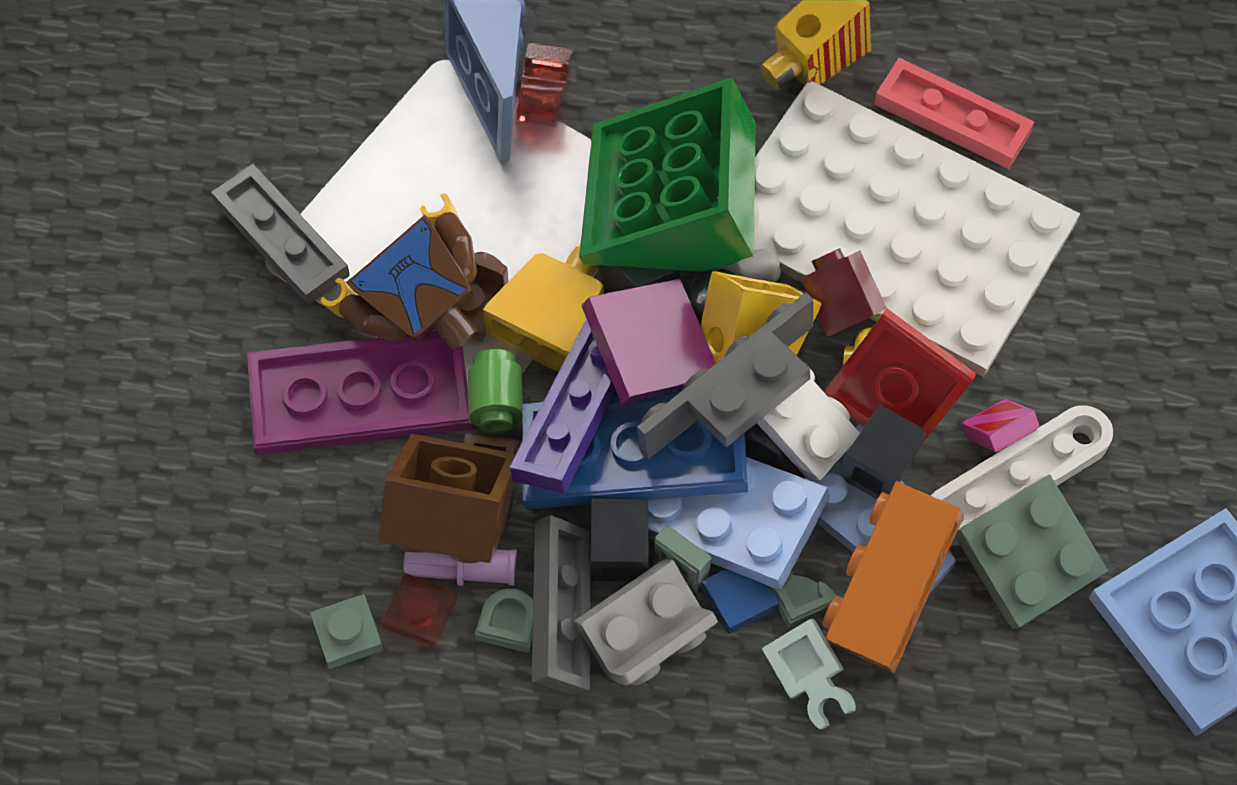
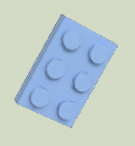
(752, 530)

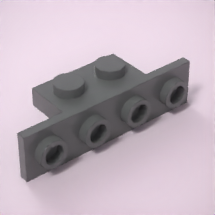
(740, 387)

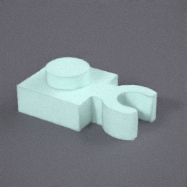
(805, 666)

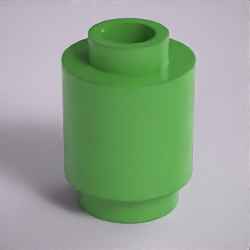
(495, 391)

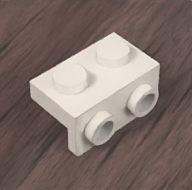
(811, 429)

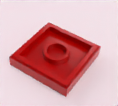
(902, 373)

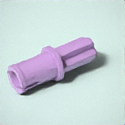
(442, 566)

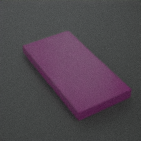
(356, 393)

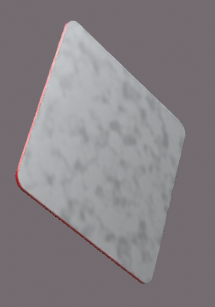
(438, 147)

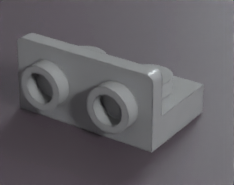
(645, 624)

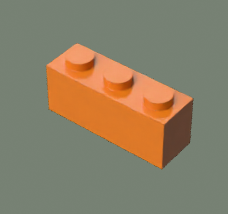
(892, 575)

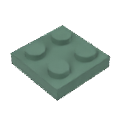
(1030, 552)

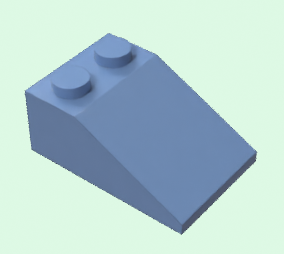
(484, 52)

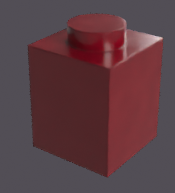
(844, 289)

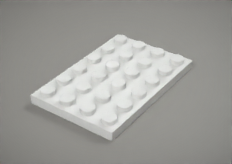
(938, 231)

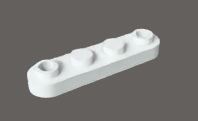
(1041, 453)

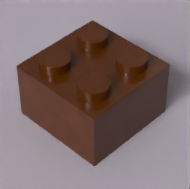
(447, 499)

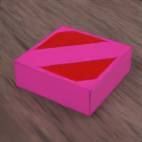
(1000, 425)

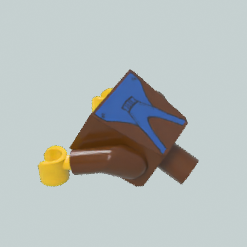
(415, 283)

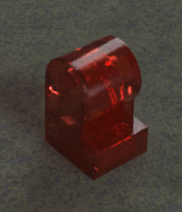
(544, 84)

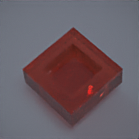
(419, 610)

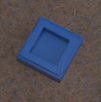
(738, 599)

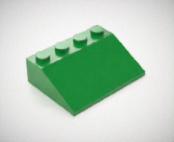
(673, 184)

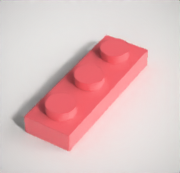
(953, 113)

